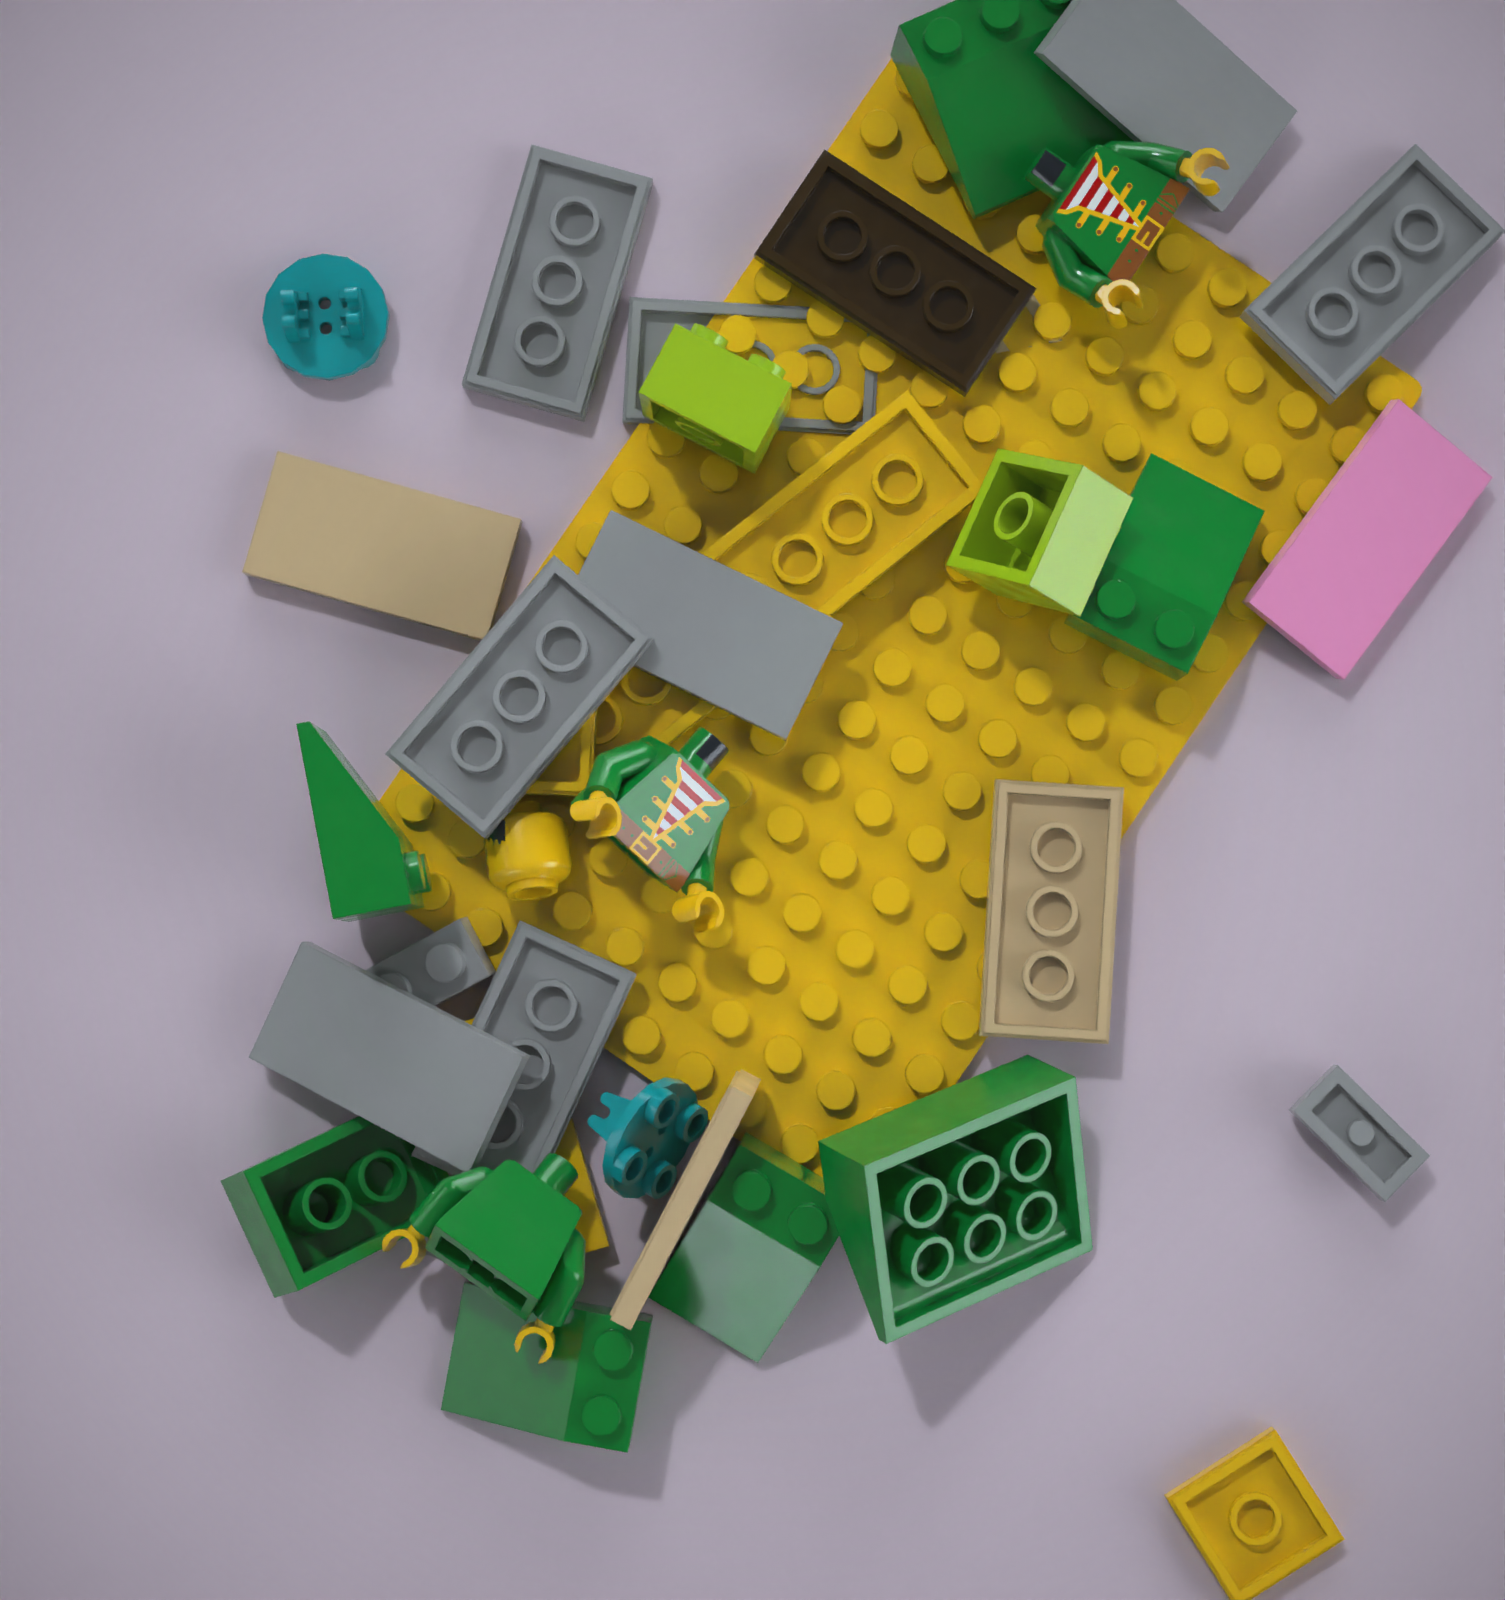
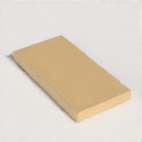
(382, 546)
(1051, 911)
(684, 1198)

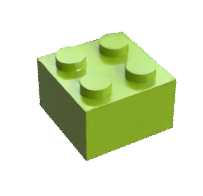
(716, 395)
(1040, 531)

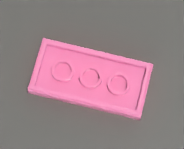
(1367, 539)

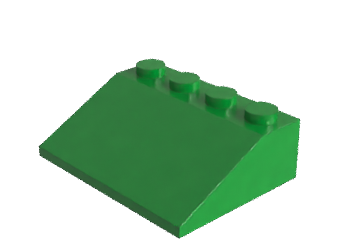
(992, 97)
(960, 1193)

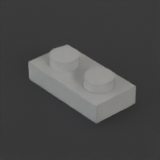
(438, 964)
(1359, 1132)

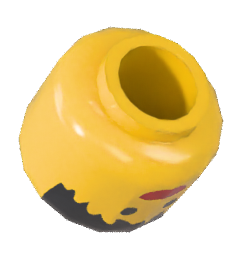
(528, 852)

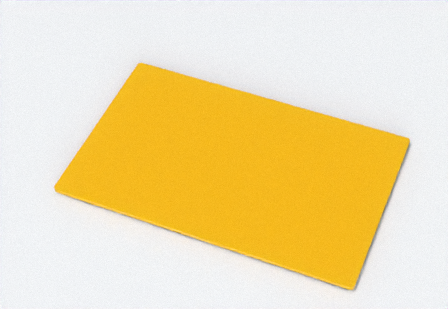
(868, 831)

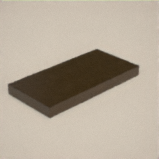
(894, 273)

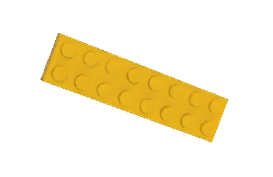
(819, 544)

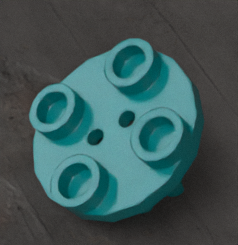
(356, 315)
(648, 1136)

